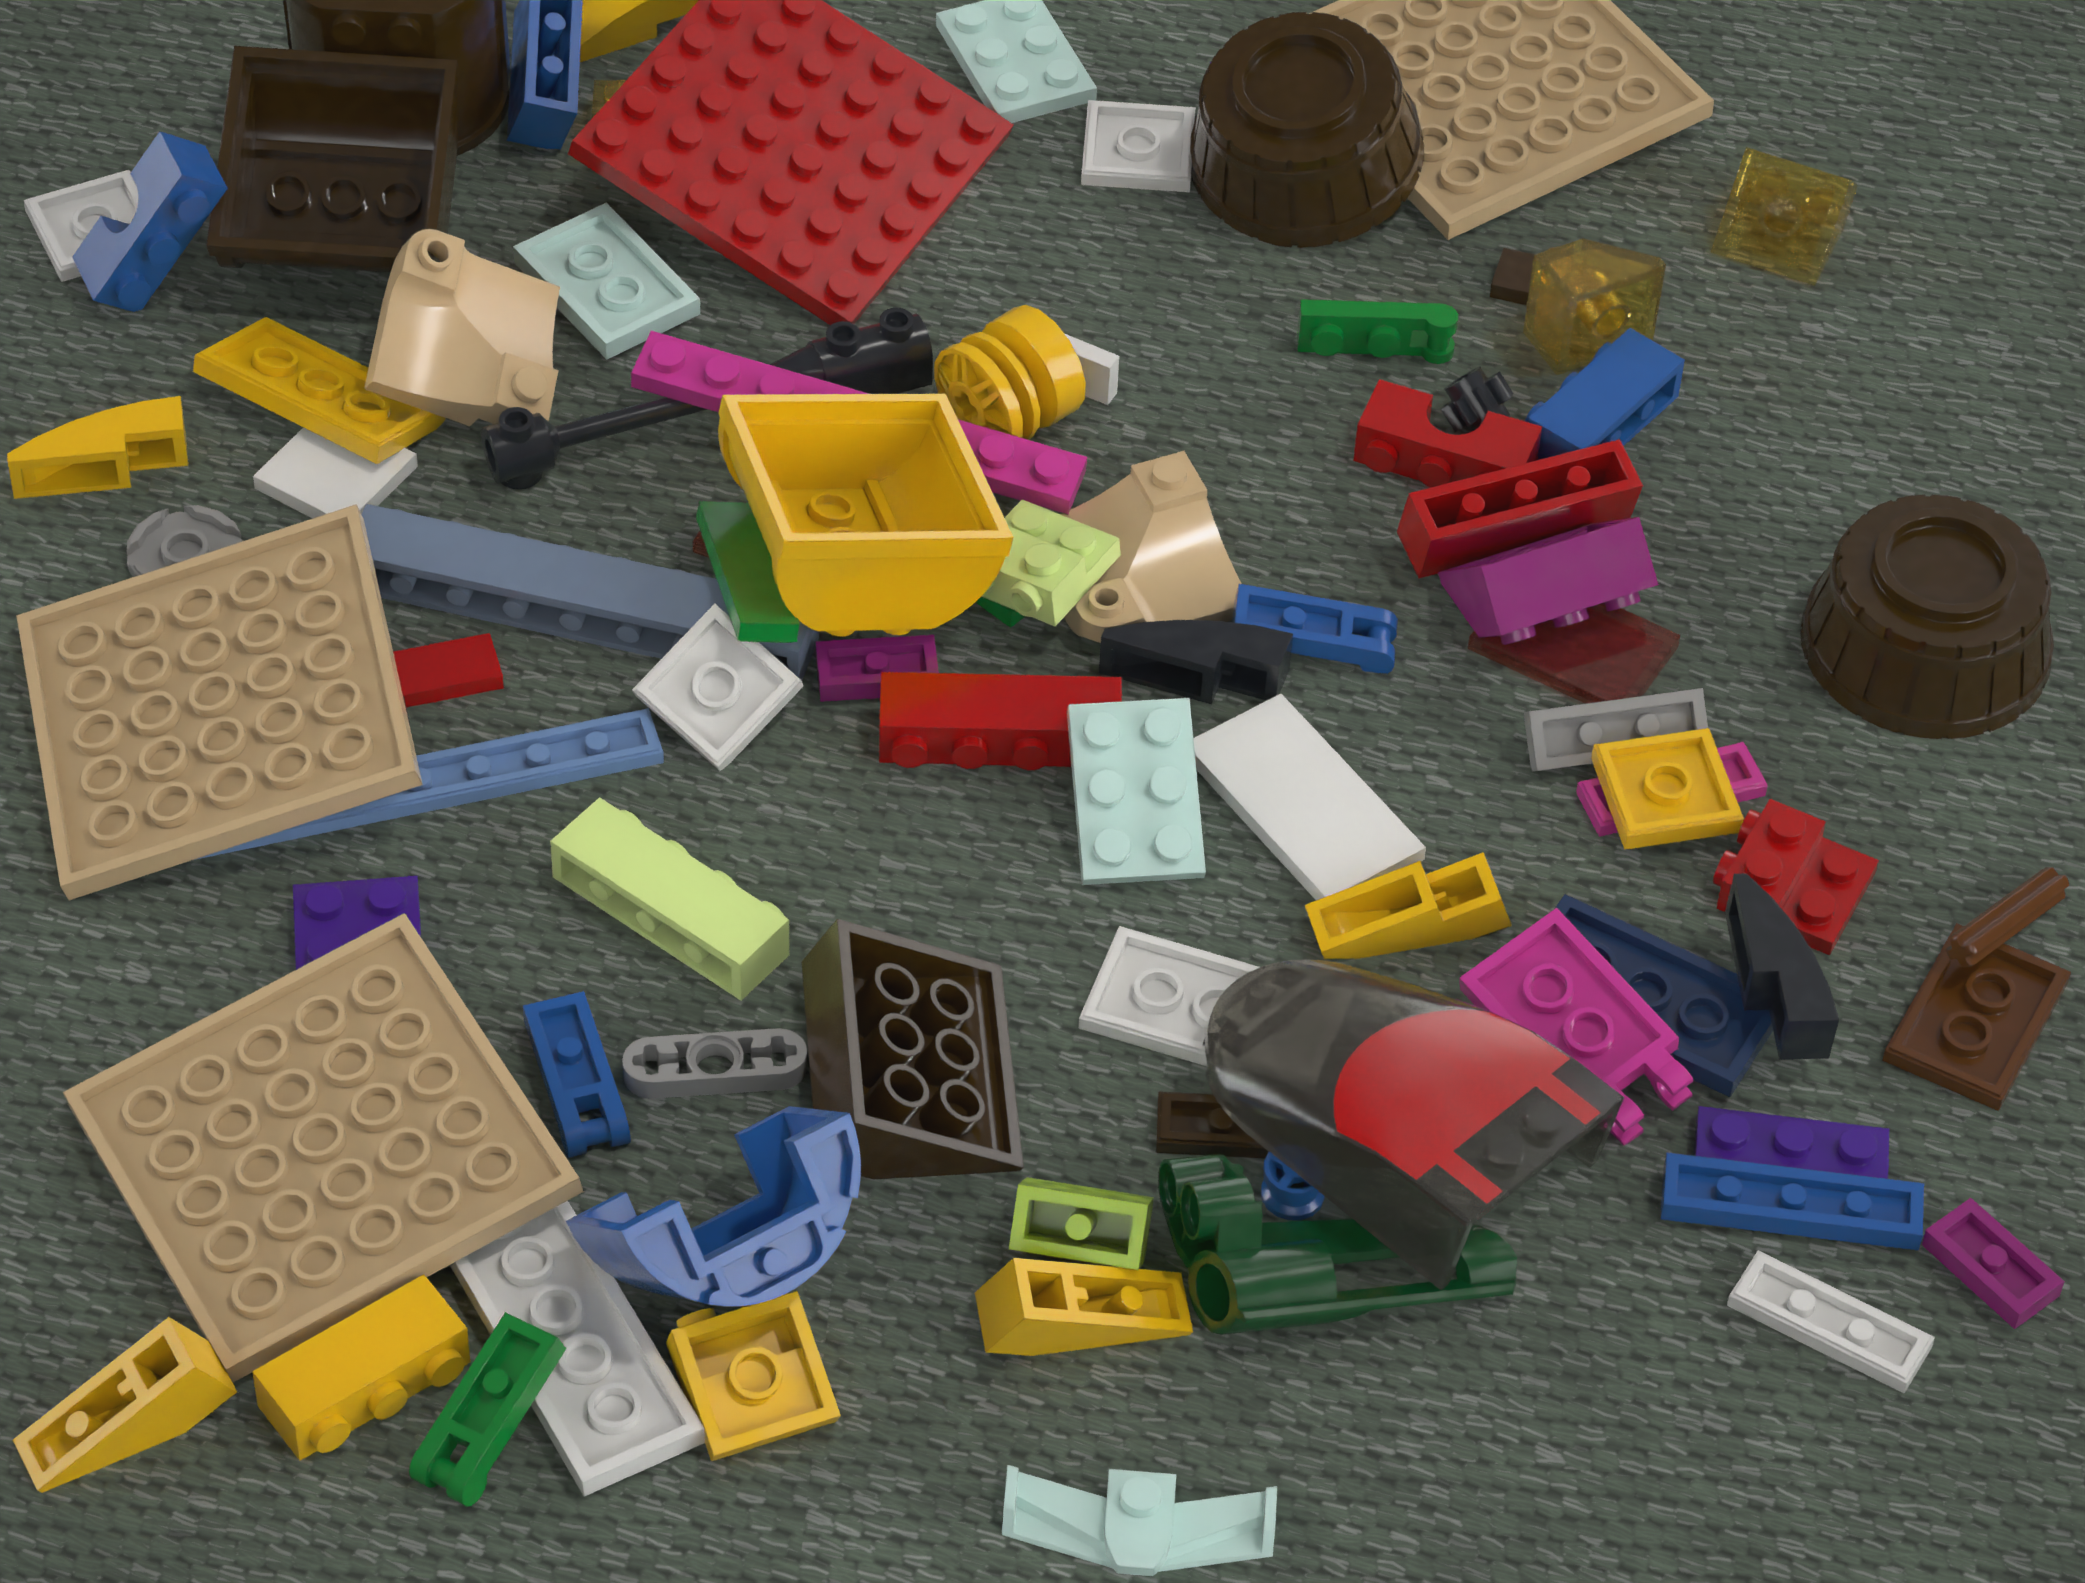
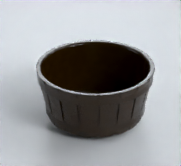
(1304, 132)
(1932, 619)

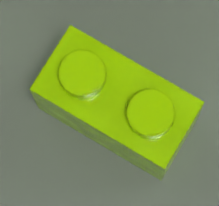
(1081, 1223)

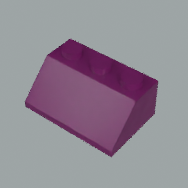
(1553, 579)

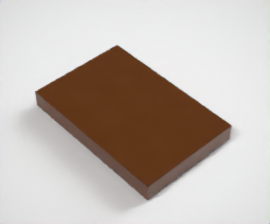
(1977, 1022)

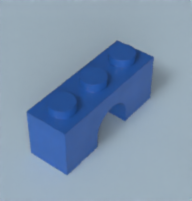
(175, 196)

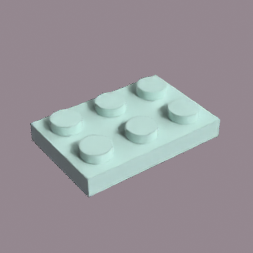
(1016, 57)
(608, 280)
(1135, 791)

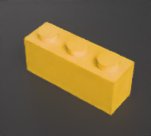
(362, 1368)

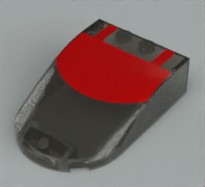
(1398, 1099)

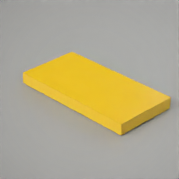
(313, 389)

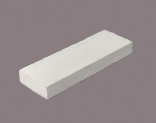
(1831, 1321)

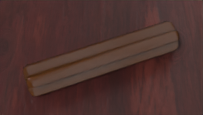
(2007, 917)

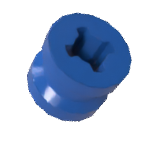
(1287, 1201)

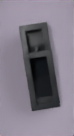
(1198, 657)
(1779, 973)

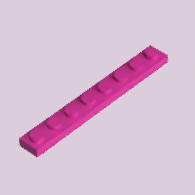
(704, 374)

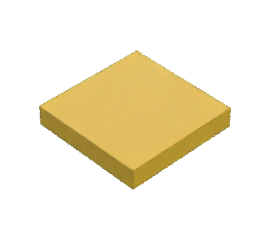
(1667, 788)

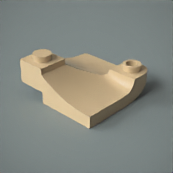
(463, 334)
(1168, 547)

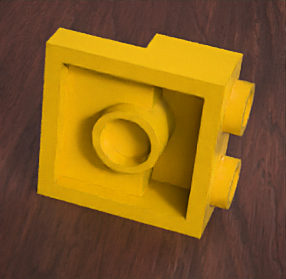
(752, 1374)

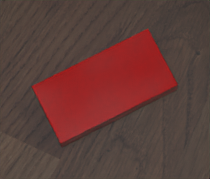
(448, 670)

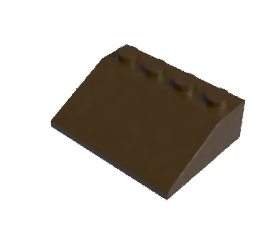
(912, 1052)

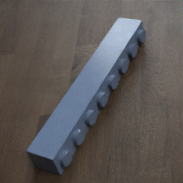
(546, 586)

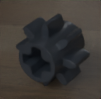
(1474, 396)

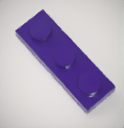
(1792, 1142)

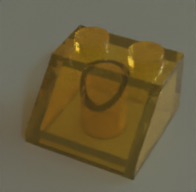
(1783, 216)
(1589, 297)

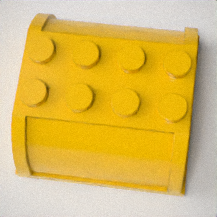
(866, 506)

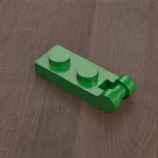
(1377, 329)
(486, 1408)

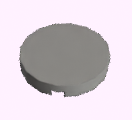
(162, 531)

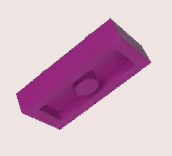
(854, 666)
(1992, 1263)

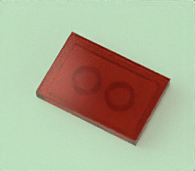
(1589, 660)

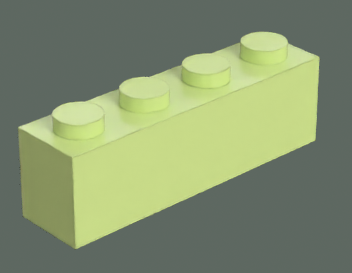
(670, 898)

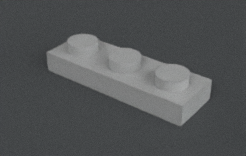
(1567, 733)

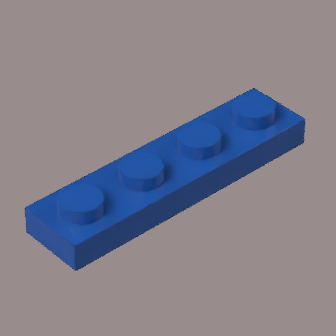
(1792, 1201)

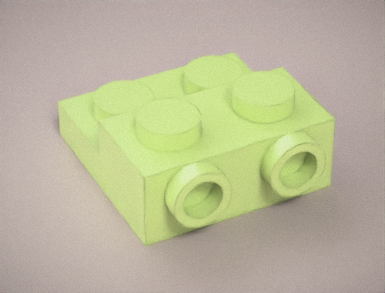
(1050, 563)

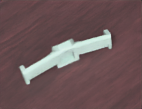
(1138, 1522)

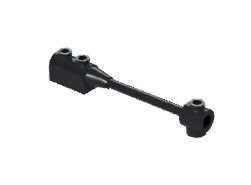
(870, 359)

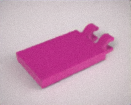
(1581, 1004)

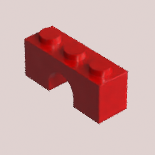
(1401, 440)

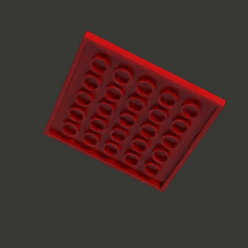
(792, 146)

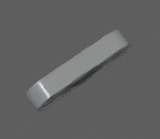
(726, 1044)

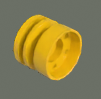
(1012, 374)

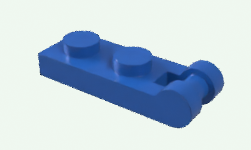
(1323, 626)
(576, 1072)

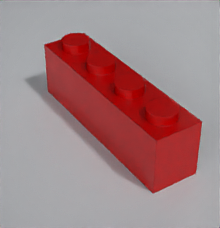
(1517, 506)
(983, 717)

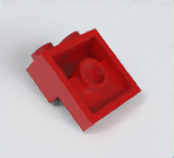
(1800, 869)

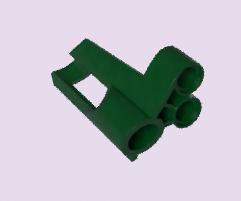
(1283, 1273)

